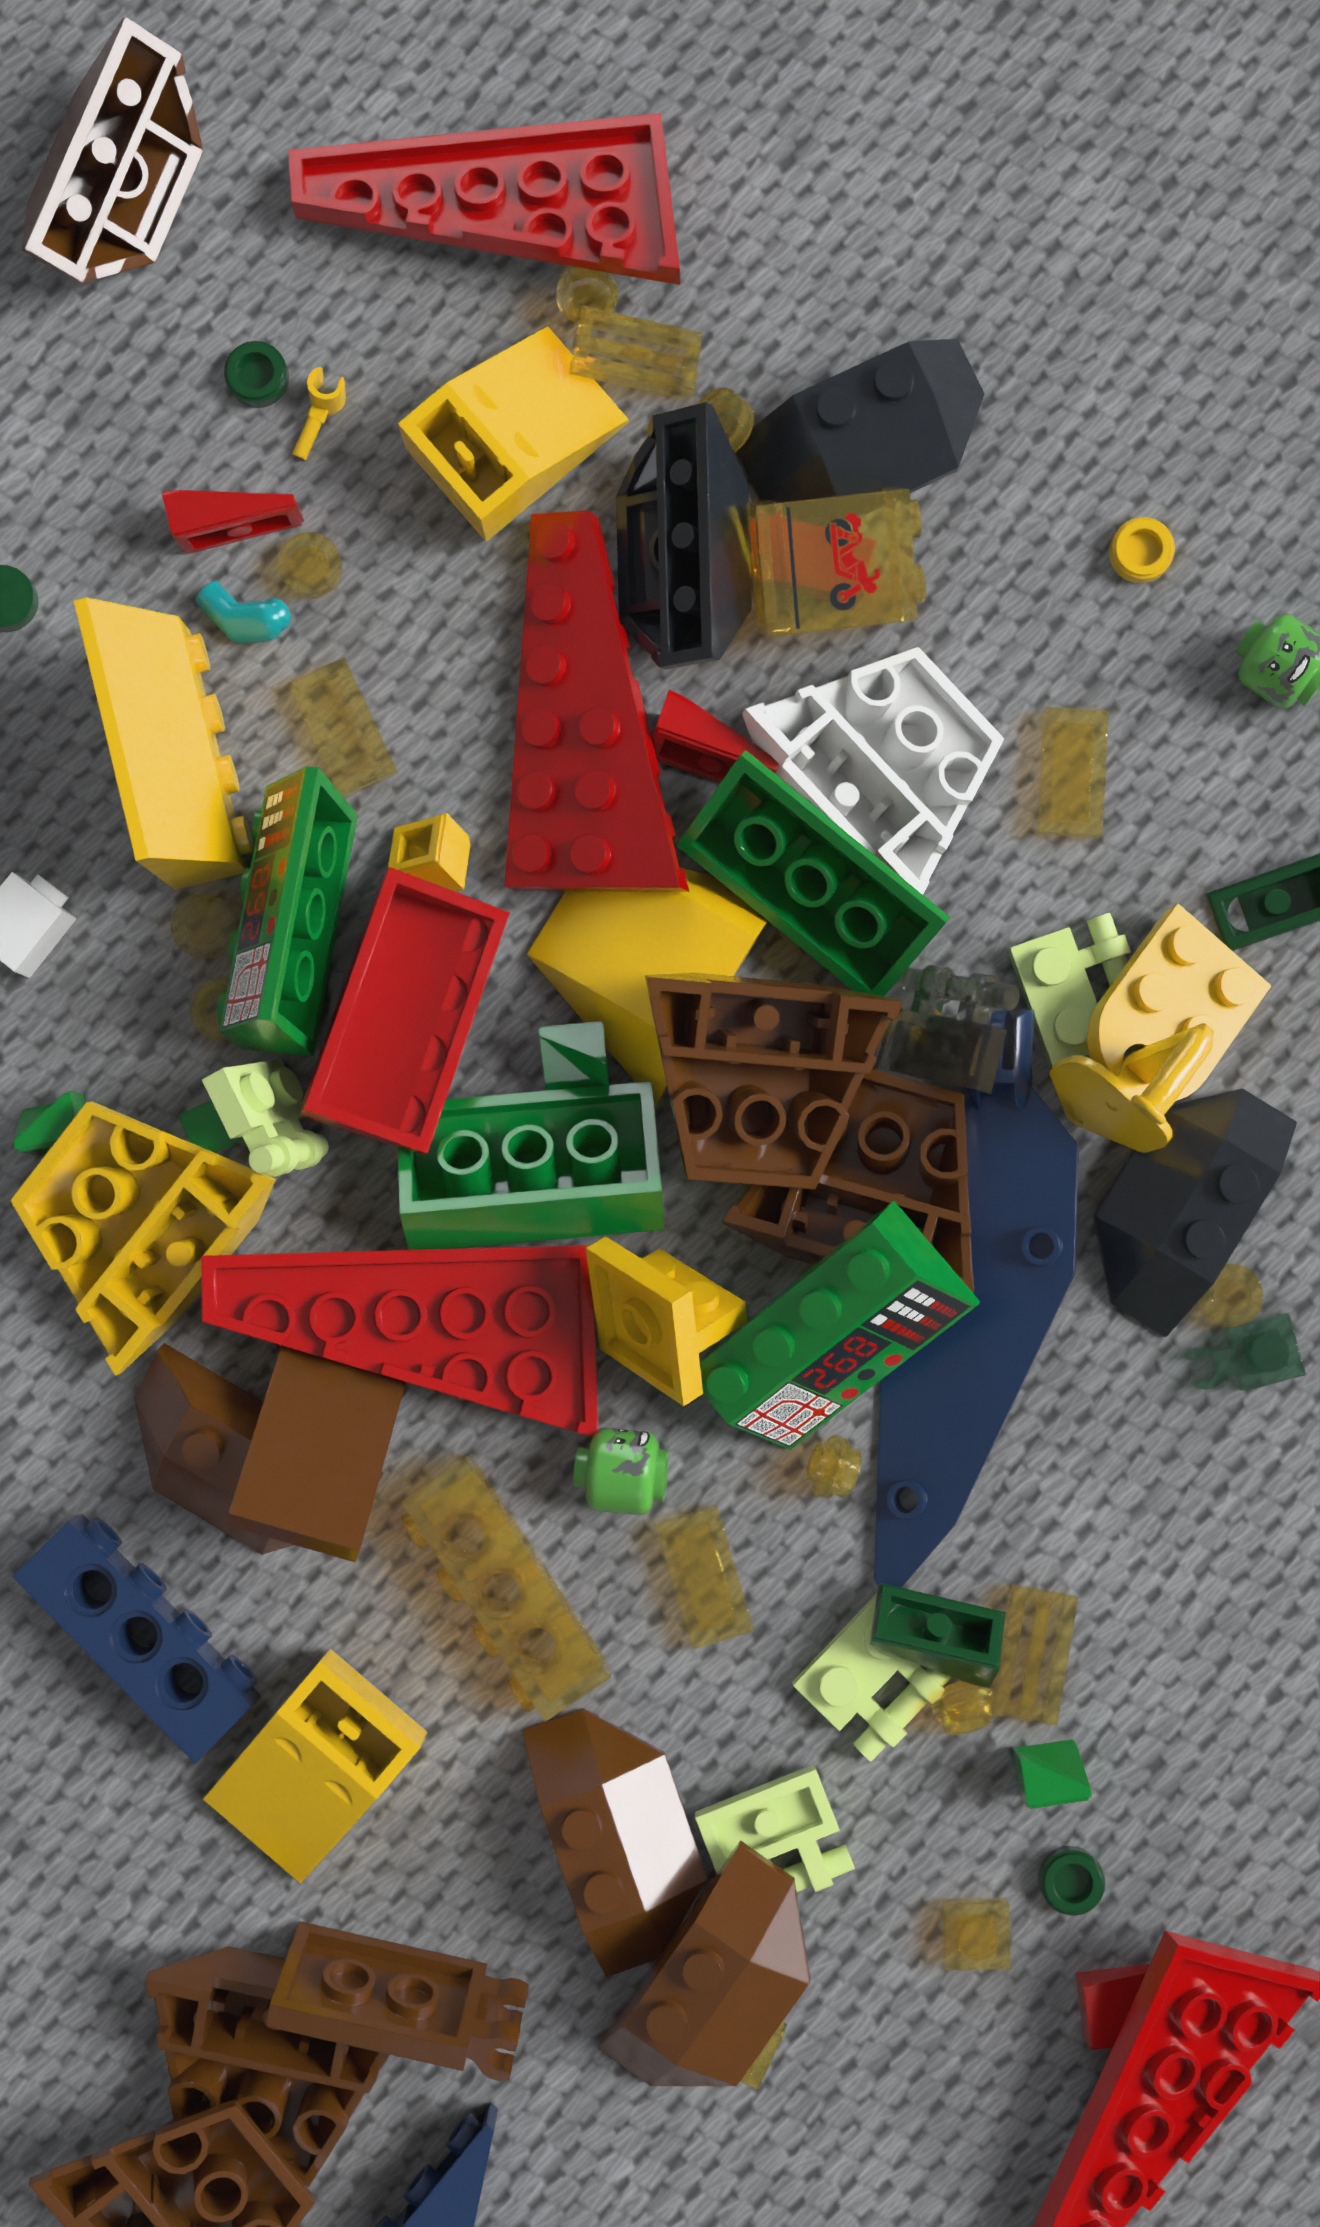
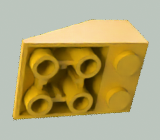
(509, 430)
(316, 1766)

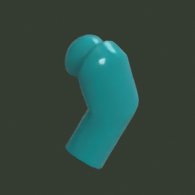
(243, 621)

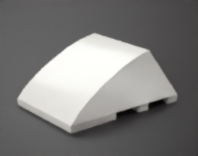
(883, 756)

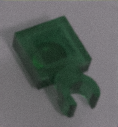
(1256, 1352)

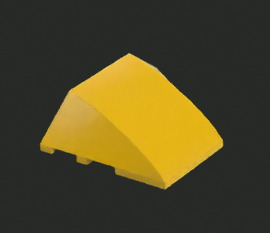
(607, 942)
(129, 1220)

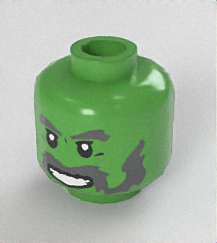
(1281, 661)
(622, 1471)

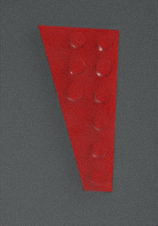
(543, 192)
(583, 747)
(463, 1322)
(1180, 2052)

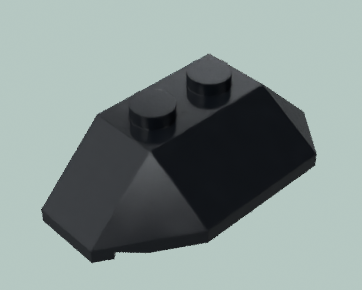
(869, 427)
(684, 540)
(1188, 1204)

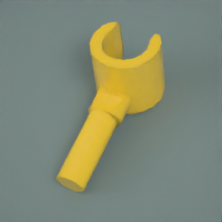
(320, 407)

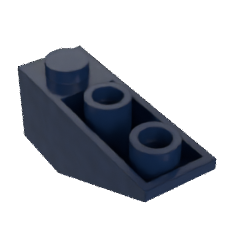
(454, 2189)

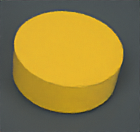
(1141, 550)

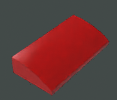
(404, 1012)

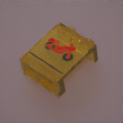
(835, 561)

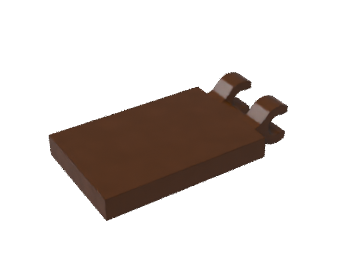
(316, 1454)
(397, 2000)

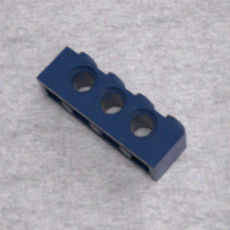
(102, 1629)

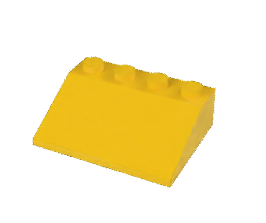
(164, 743)

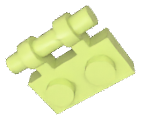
(1058, 987)
(263, 1108)
(852, 1671)
(775, 1820)

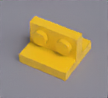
(658, 1315)

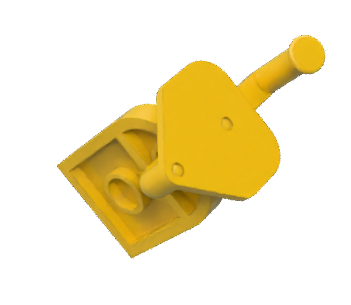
(1179, 1011)

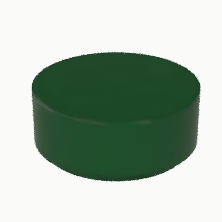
(256, 374)
(17, 599)
(1071, 1880)

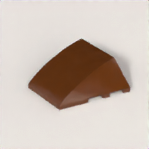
(762, 1071)
(898, 1146)
(221, 2051)
(185, 2174)

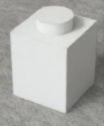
(30, 922)

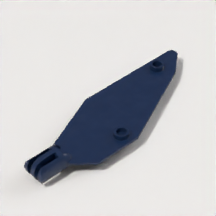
(957, 1391)

